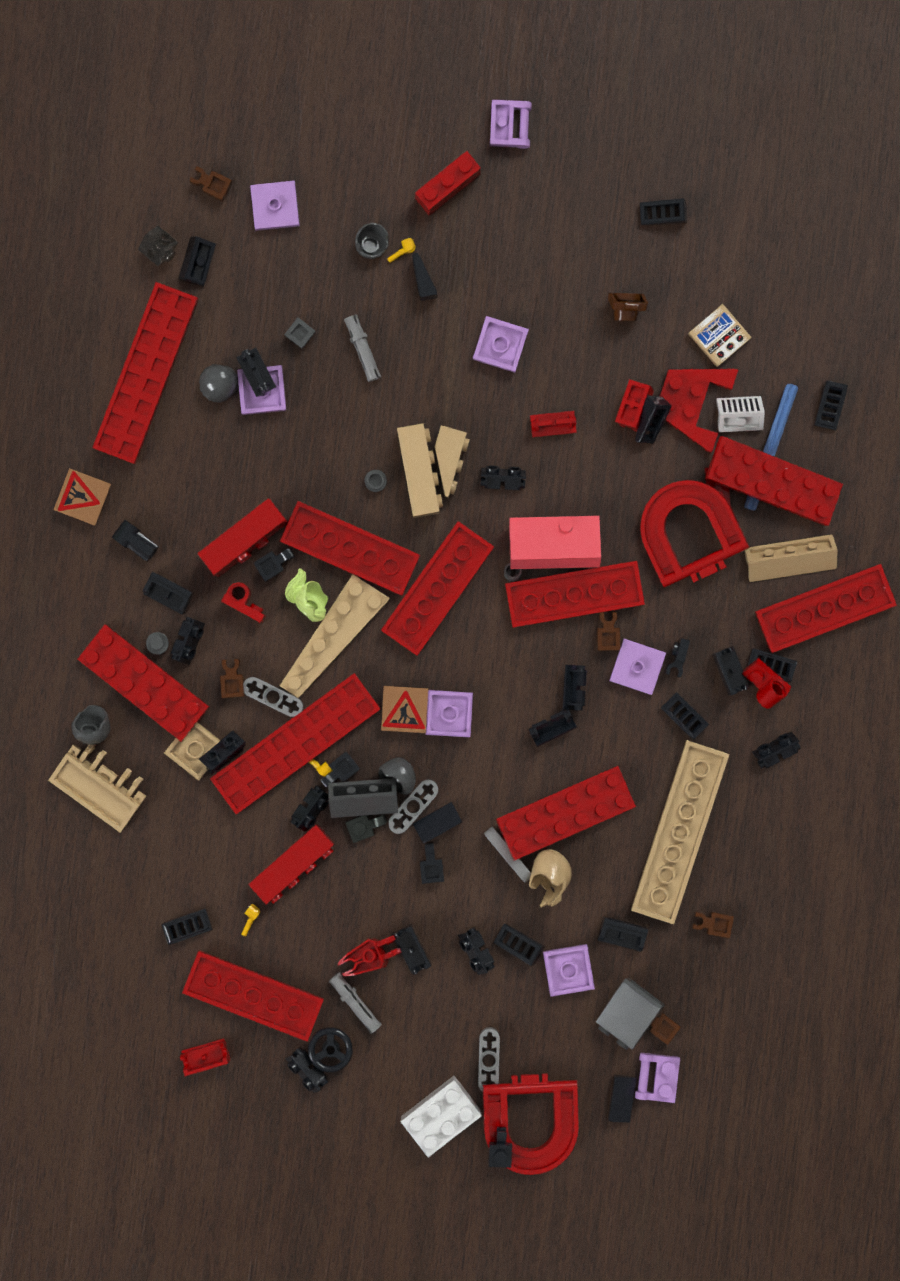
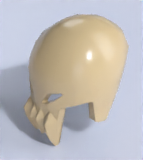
(553, 871)

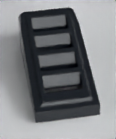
(682, 218)
(424, 283)
(838, 407)
(655, 412)
(791, 663)
(691, 734)
(168, 932)
(515, 951)

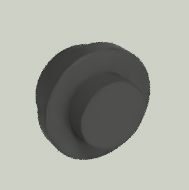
(375, 480)
(157, 643)

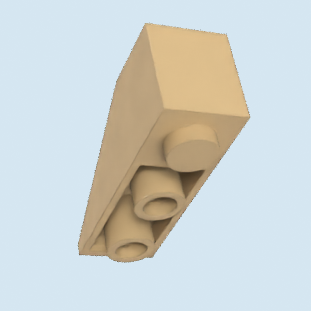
(448, 452)

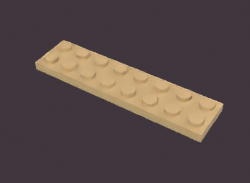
(679, 832)

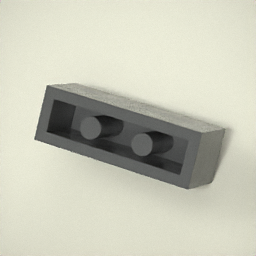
(363, 798)

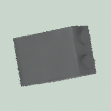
(629, 1014)

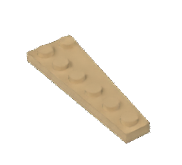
(343, 622)

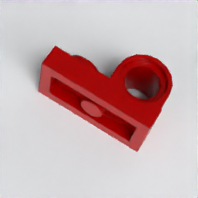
(252, 611)
(770, 685)

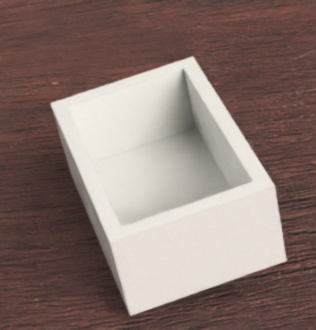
(441, 1116)

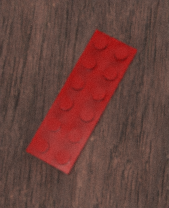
(774, 481)
(350, 548)
(437, 588)
(574, 594)
(825, 608)
(143, 683)
(565, 813)
(253, 995)

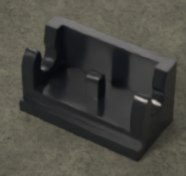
(167, 593)
(730, 671)
(622, 934)
(412, 949)

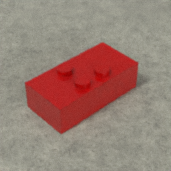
(243, 538)

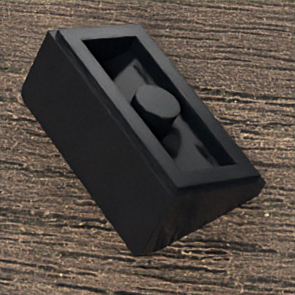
(197, 261)
(437, 822)
(621, 1098)

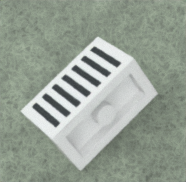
(740, 414)

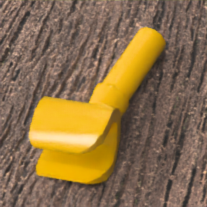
(408, 247)
(323, 770)
(252, 912)

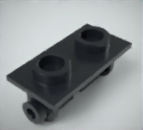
(256, 371)
(492, 477)
(185, 650)
(574, 678)
(558, 725)
(226, 748)
(767, 753)
(317, 801)
(479, 960)
(311, 1078)

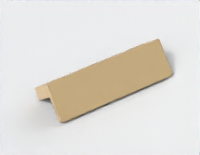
(791, 558)

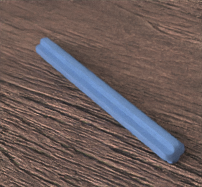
(776, 431)

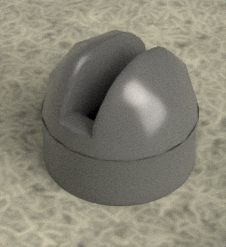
(507, 573)

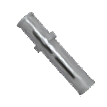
(360, 342)
(349, 995)

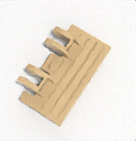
(96, 788)

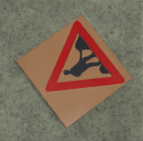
(82, 497)
(404, 709)

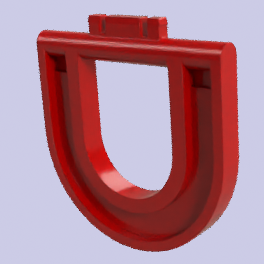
(658, 544)
(565, 1112)

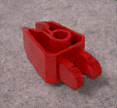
(369, 956)

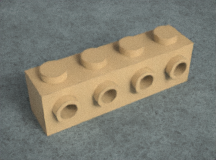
(418, 470)

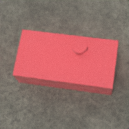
(554, 542)

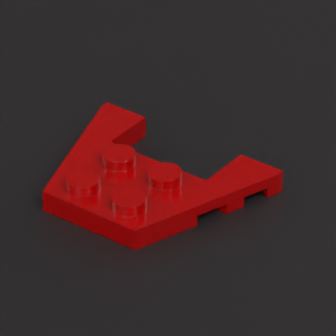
(686, 393)

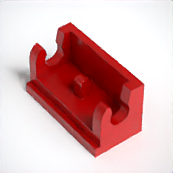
(632, 404)
(205, 1057)

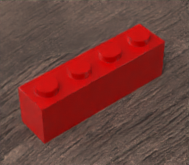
(291, 864)

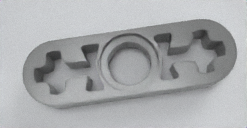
(260, 684)
(406, 822)
(499, 843)
(495, 1044)

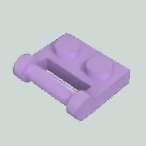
(502, 123)
(664, 1080)

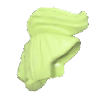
(307, 596)

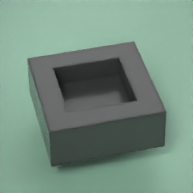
(300, 333)

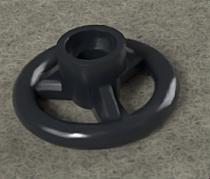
(330, 1032)

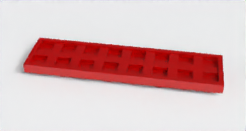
(145, 373)
(295, 743)

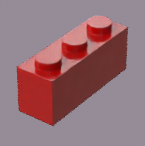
(448, 183)

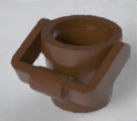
(627, 305)

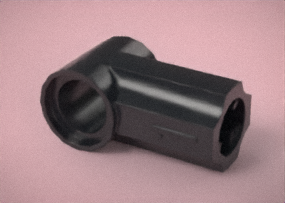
(131, 538)

